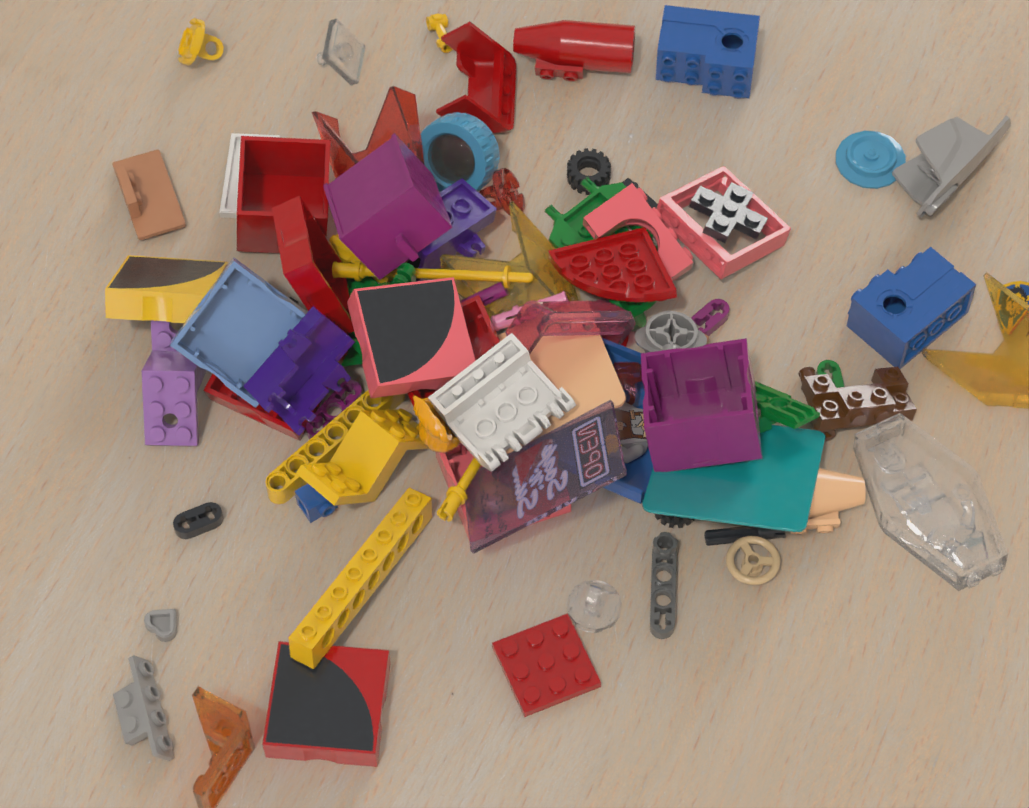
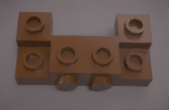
(858, 404)

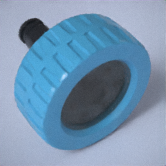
(460, 148)

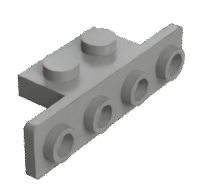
(141, 711)

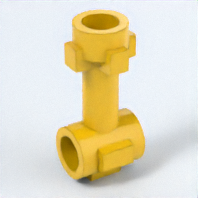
(438, 23)

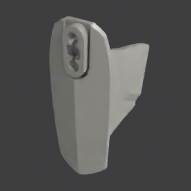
(946, 160)

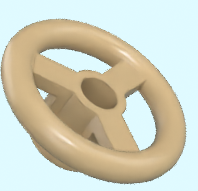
(750, 572)

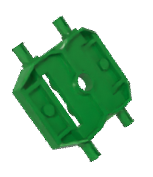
(569, 227)

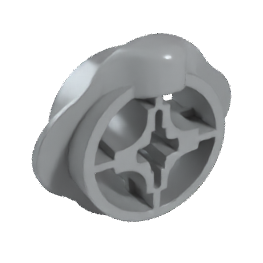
(668, 324)

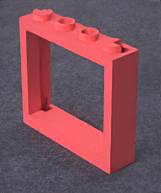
(704, 246)

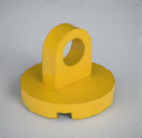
(194, 43)

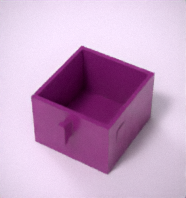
(387, 207)

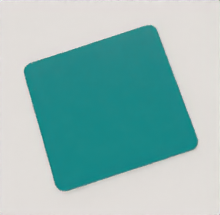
(754, 493)

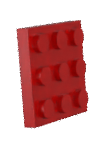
(546, 665)

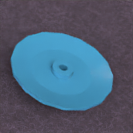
(869, 159)

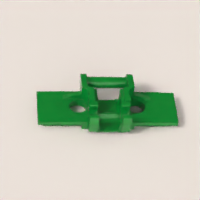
(781, 408)

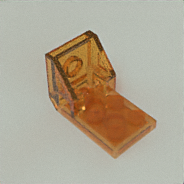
(229, 743)

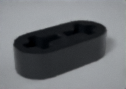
(198, 520)

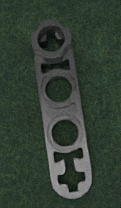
(665, 588)

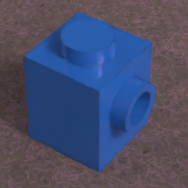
(313, 503)

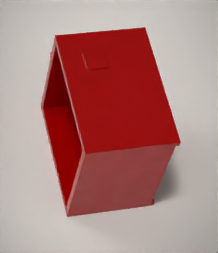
(273, 173)

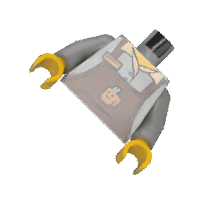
(631, 431)

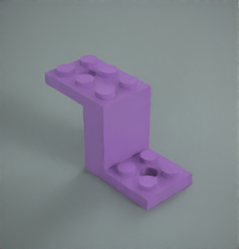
(170, 387)

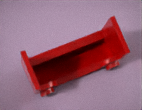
(490, 78)

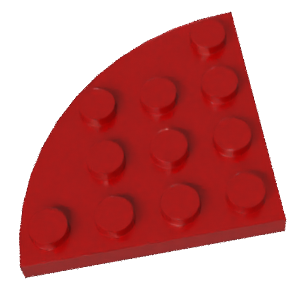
(616, 267)

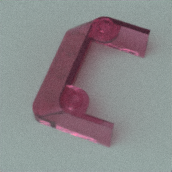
(570, 318)

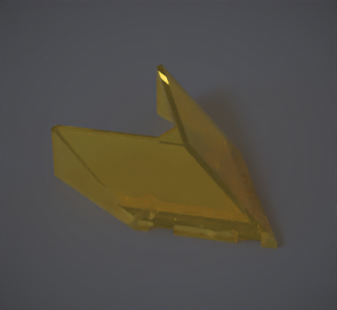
(532, 260)
(998, 376)

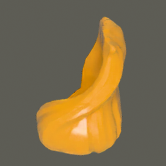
(432, 428)

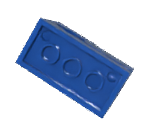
(708, 50)
(910, 308)

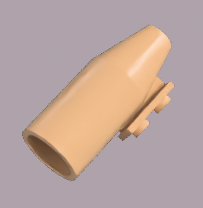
(833, 494)

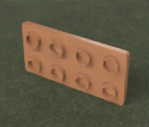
(149, 194)

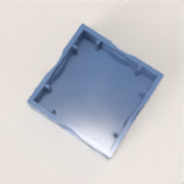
(237, 327)

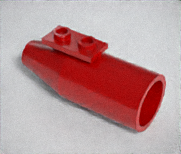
(571, 46)

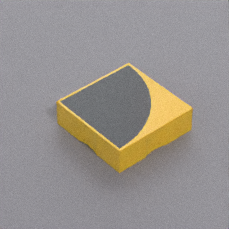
(159, 288)

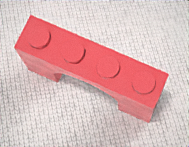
(631, 208)

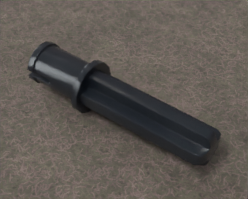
(731, 534)

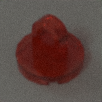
(504, 191)
(629, 374)

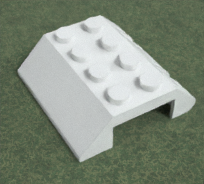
(499, 402)

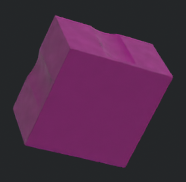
(700, 406)

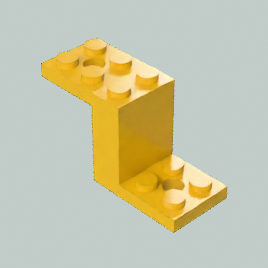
(364, 457)

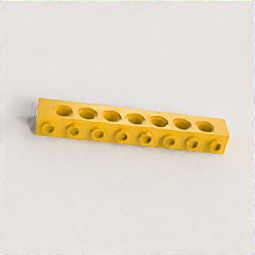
(360, 578)

